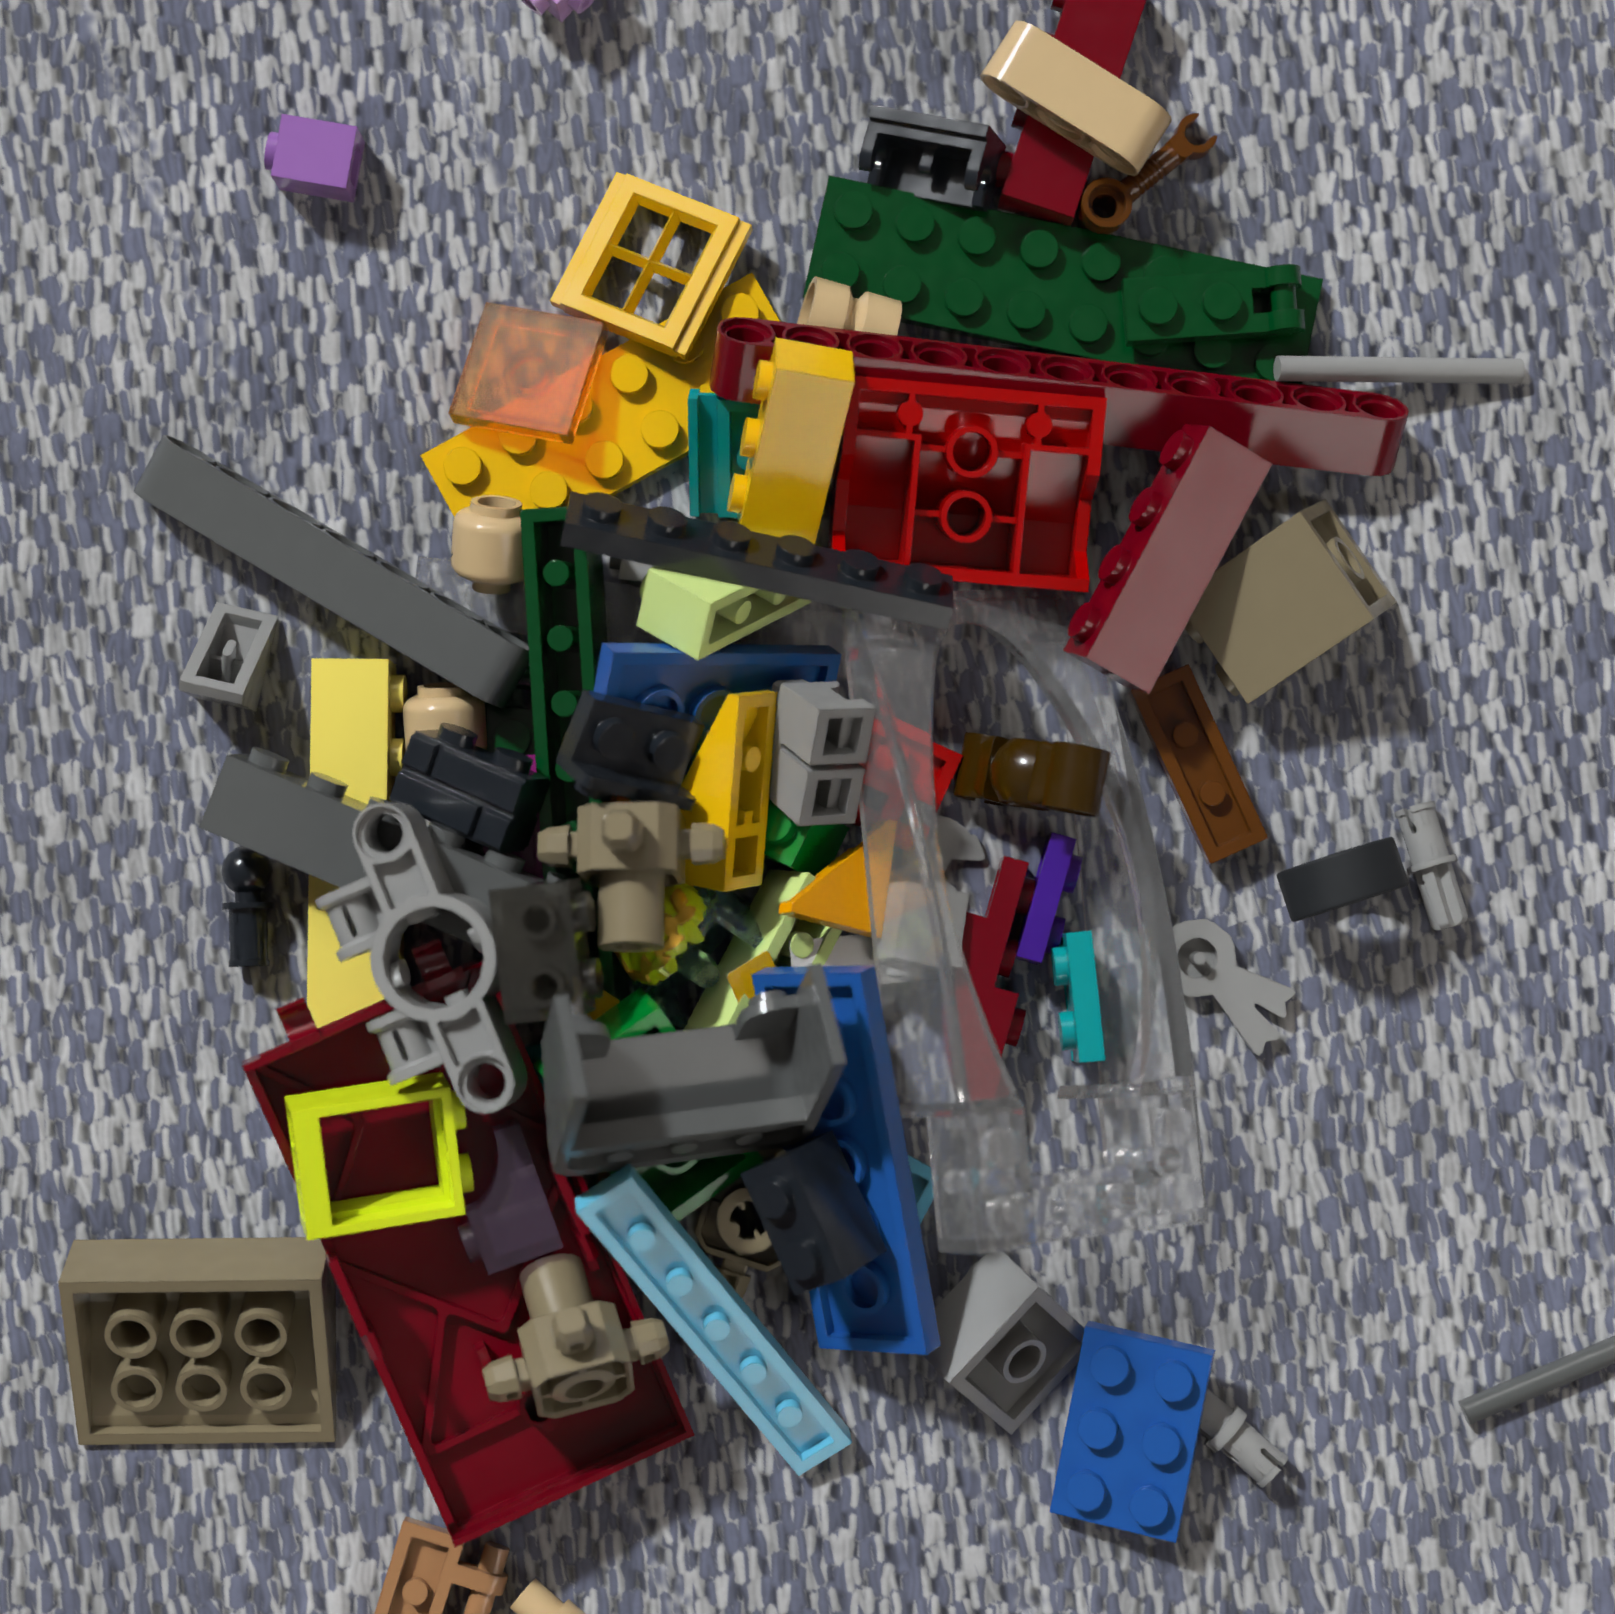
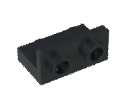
(629, 750)

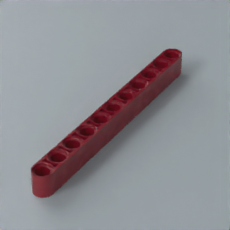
(1144, 403)

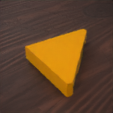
(836, 896)

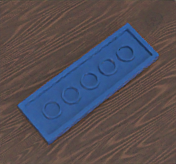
(890, 1299)

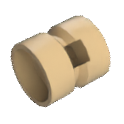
(834, 306)

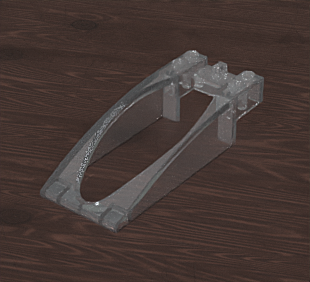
(932, 1016)

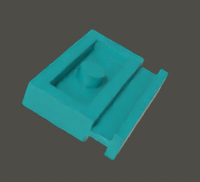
(714, 450)
(1081, 1022)

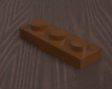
(1198, 765)

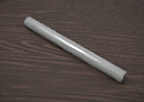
(1399, 369)

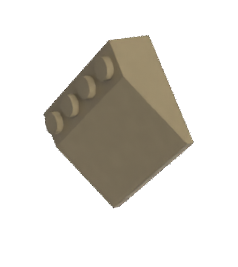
(200, 1340)

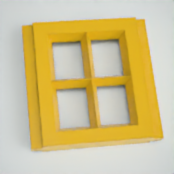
(701, 286)

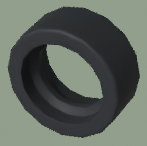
(1342, 879)

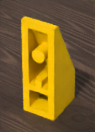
(733, 789)

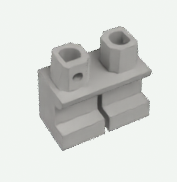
(818, 752)

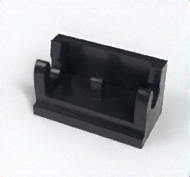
(932, 156)

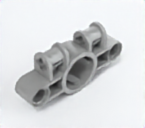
(373, 915)

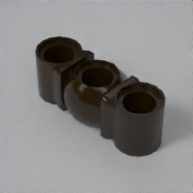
(1032, 774)

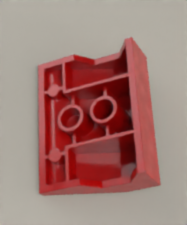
(970, 480)

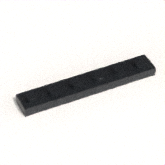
(758, 560)

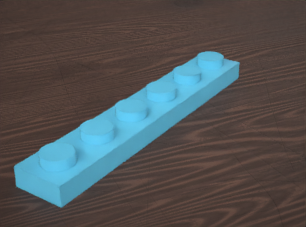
(712, 1319)

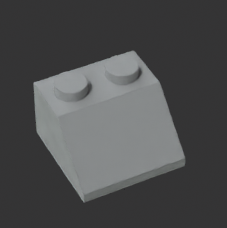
(1004, 1340)

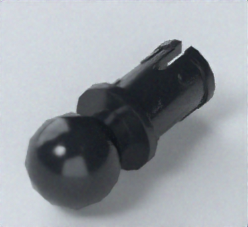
(247, 875)

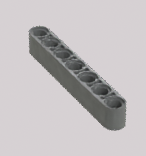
(334, 571)

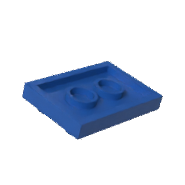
(1132, 1431)

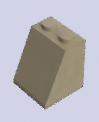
(1286, 601)

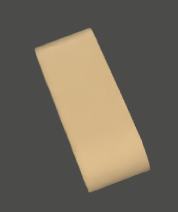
(1076, 98)

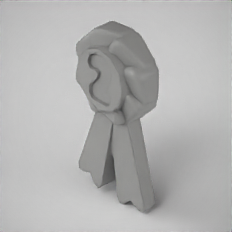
(1211, 968)

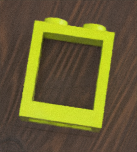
(384, 1210)

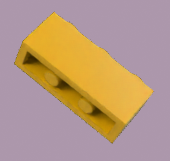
(793, 439)

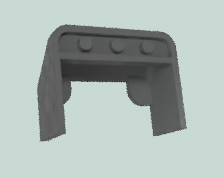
(690, 1089)

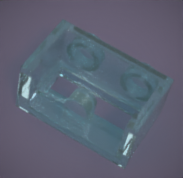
(724, 914)

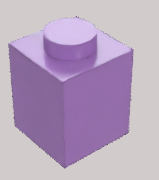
(315, 157)

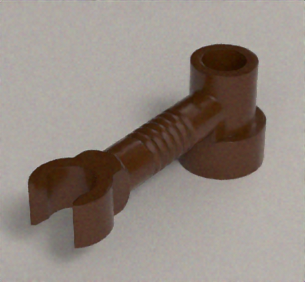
(1117, 196)

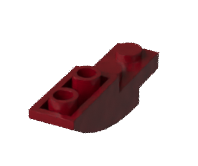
(991, 952)

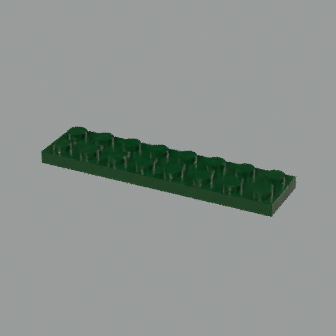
(1024, 280)

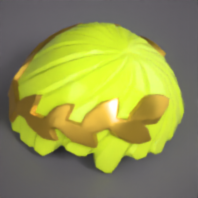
(682, 916)

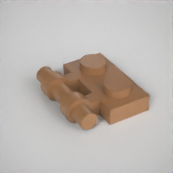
(429, 1564)

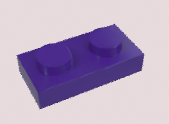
(1055, 873)

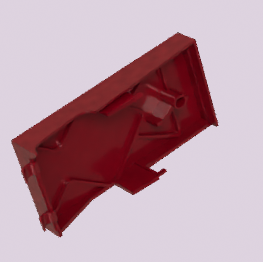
(433, 1313)

